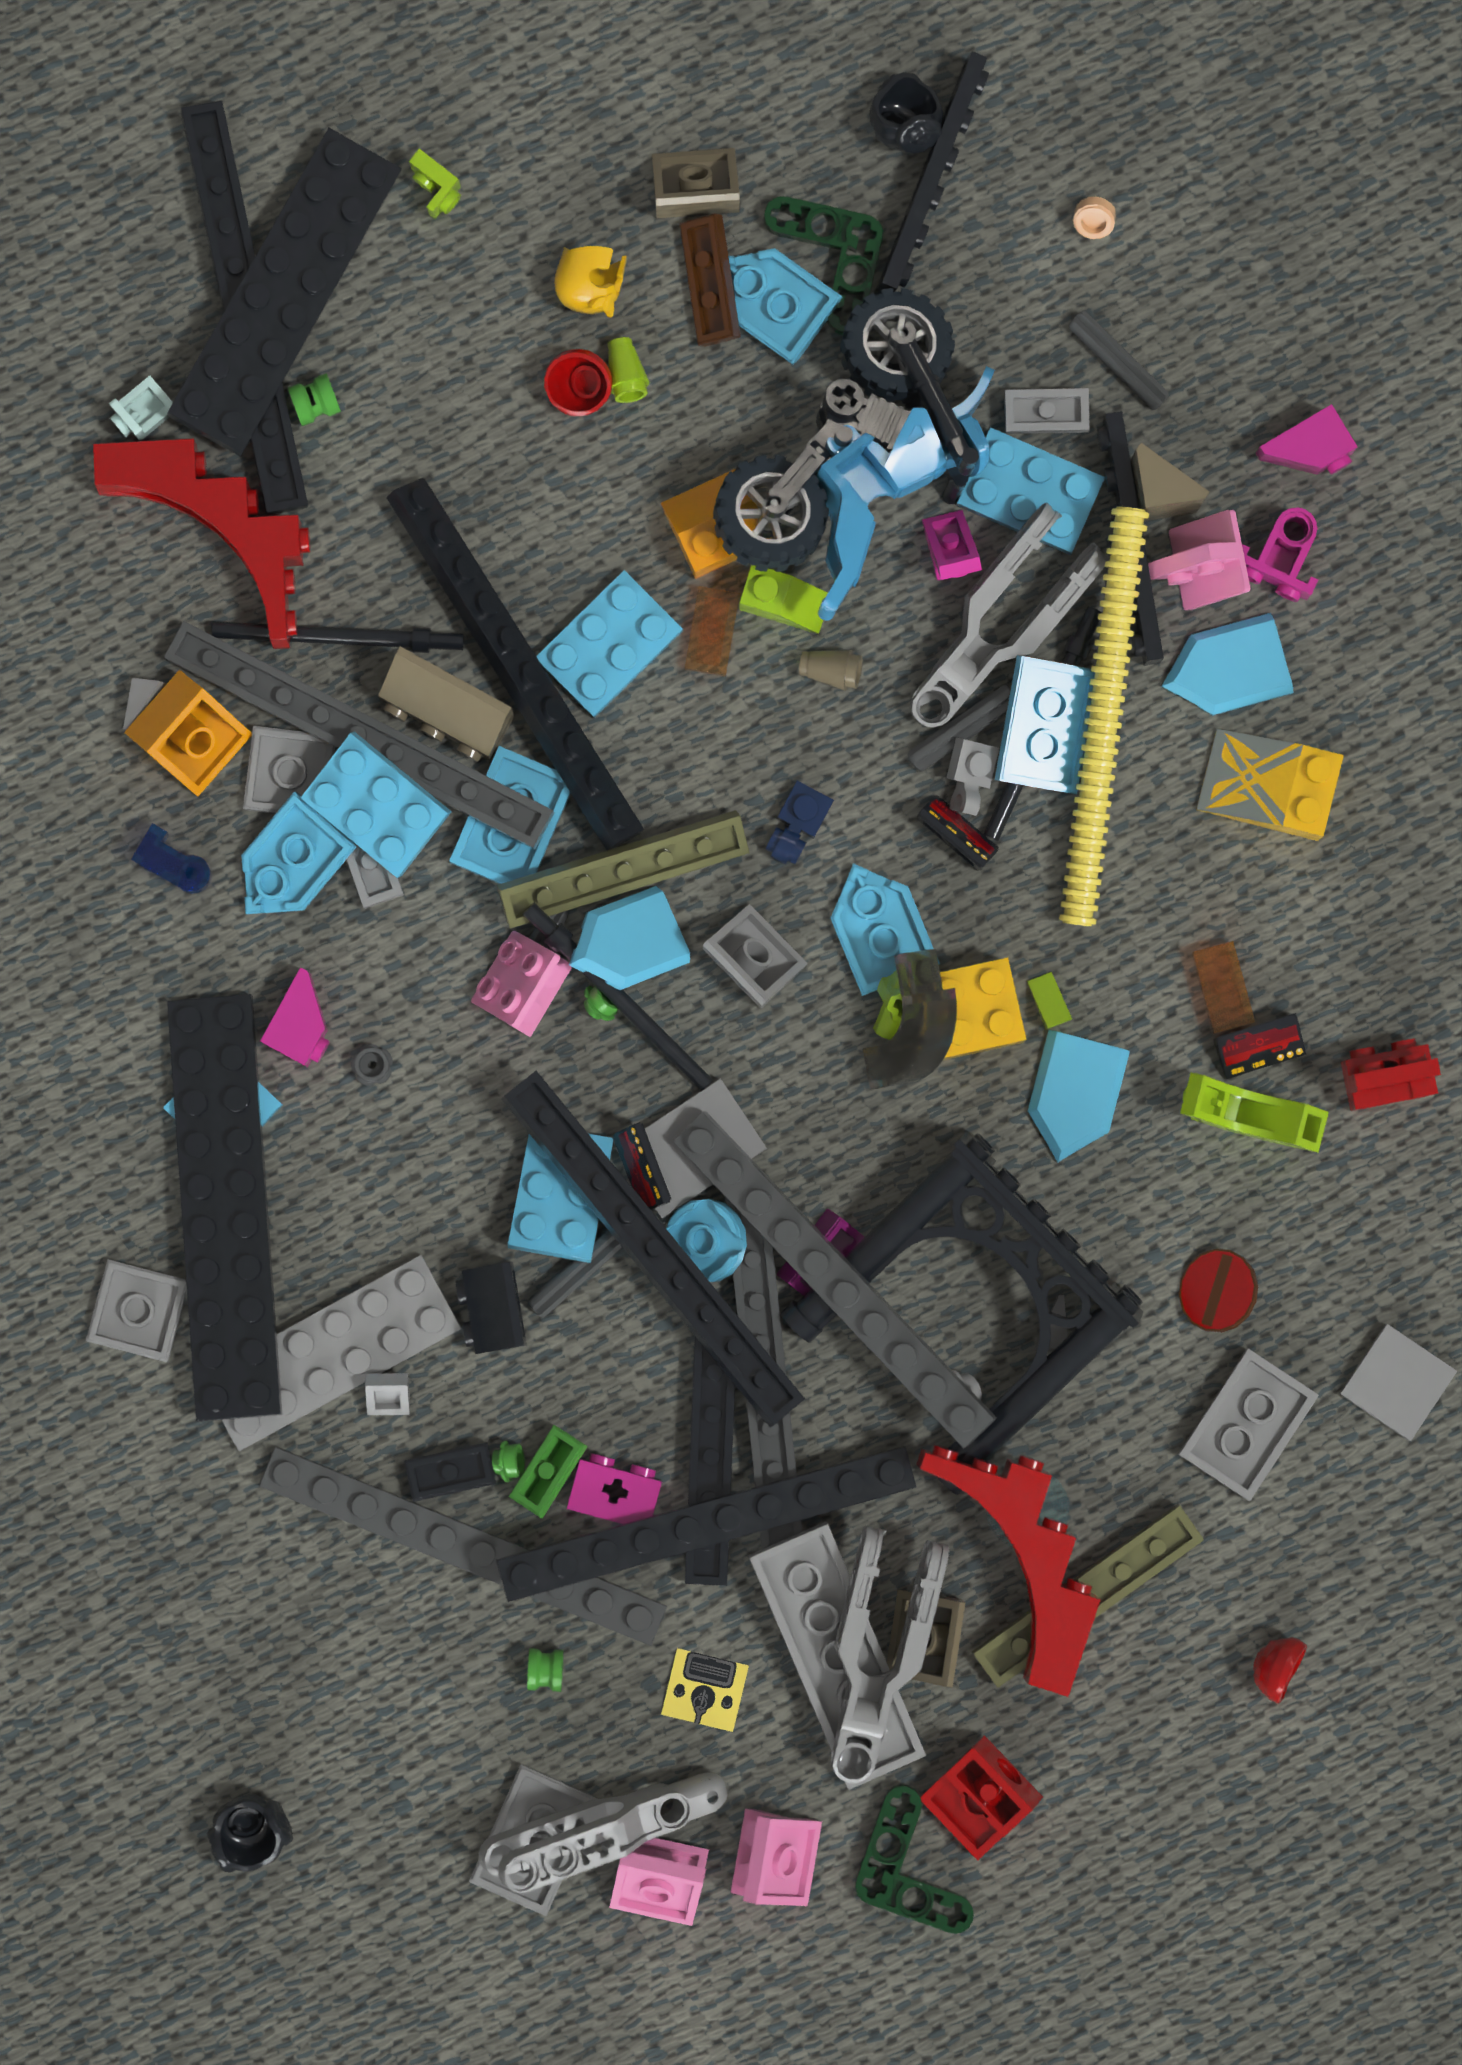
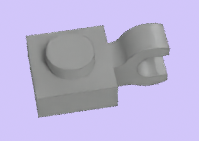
(971, 766)

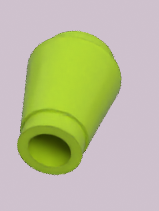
(627, 372)

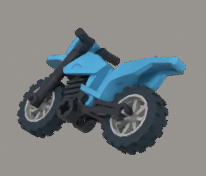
(861, 447)

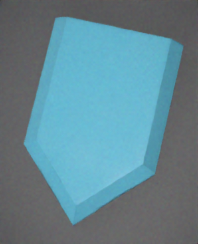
(780, 301)
(1231, 666)
(292, 859)
(875, 923)
(631, 940)
(1075, 1091)

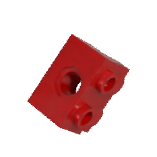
(1373, 1085)
(981, 1798)

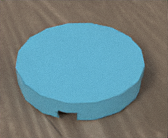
(710, 1236)

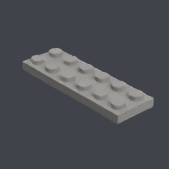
(352, 1339)
(807, 1594)

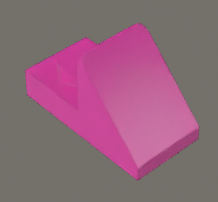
(951, 545)

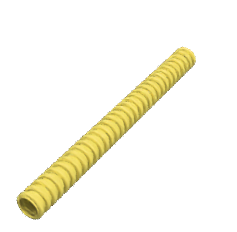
(1104, 715)

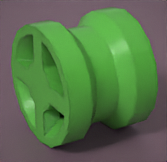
(545, 1669)

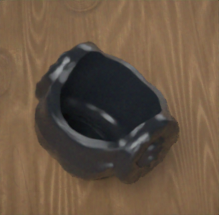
(906, 114)
(248, 1833)

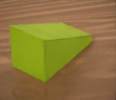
(1049, 1001)

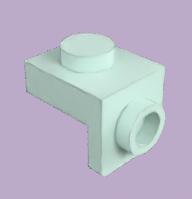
(141, 409)

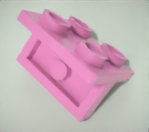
(1205, 561)
(521, 983)

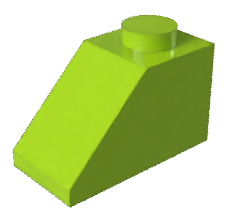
(782, 599)

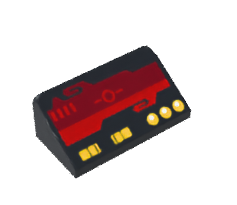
(957, 833)
(1260, 1046)
(641, 1165)

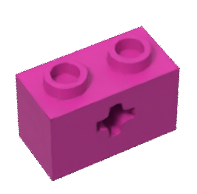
(588, 1493)

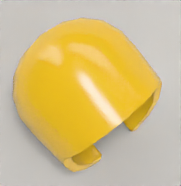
(588, 280)

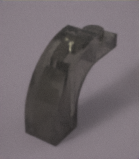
(925, 1025)

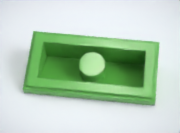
(548, 1471)

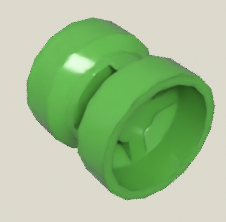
(323, 396)

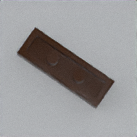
(710, 280)

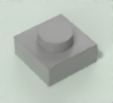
(387, 1394)

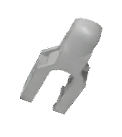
(972, 658)
(868, 1696)
(618, 1822)

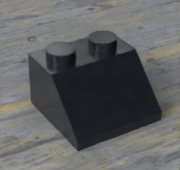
(492, 1308)

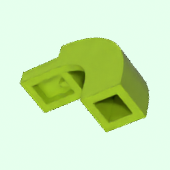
(1253, 1113)

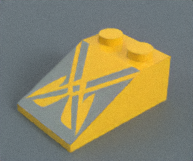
(1270, 783)

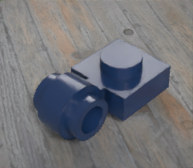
(803, 813)

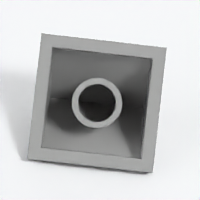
(754, 955)

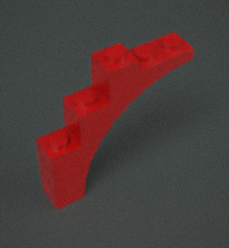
(170, 476)
(1059, 1612)

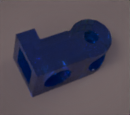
(185, 872)

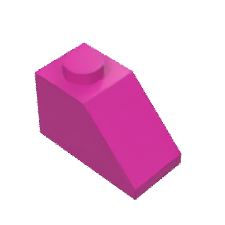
(1312, 445)
(298, 1023)

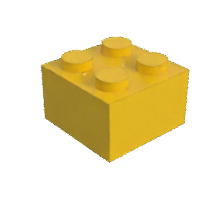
(986, 1008)

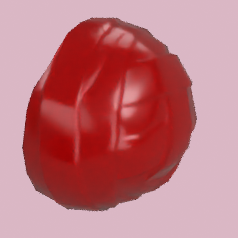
(578, 382)
(1277, 1665)

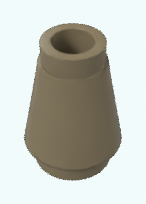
(832, 667)

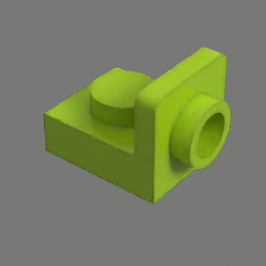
(432, 175)

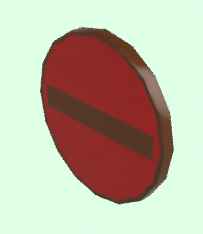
(1218, 1290)

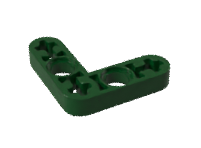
(840, 239)
(898, 1883)

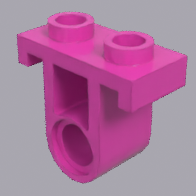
(1283, 558)

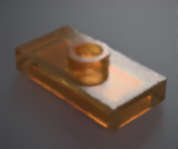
(712, 631)
(1223, 987)

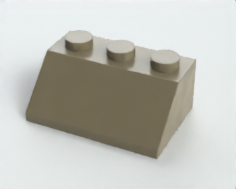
(445, 705)

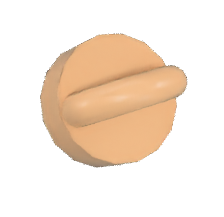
(1094, 217)

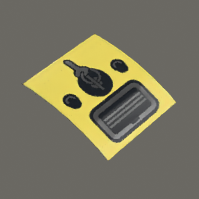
(704, 1690)

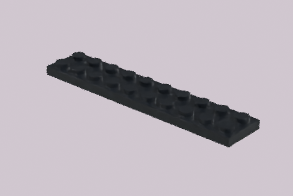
(224, 1208)

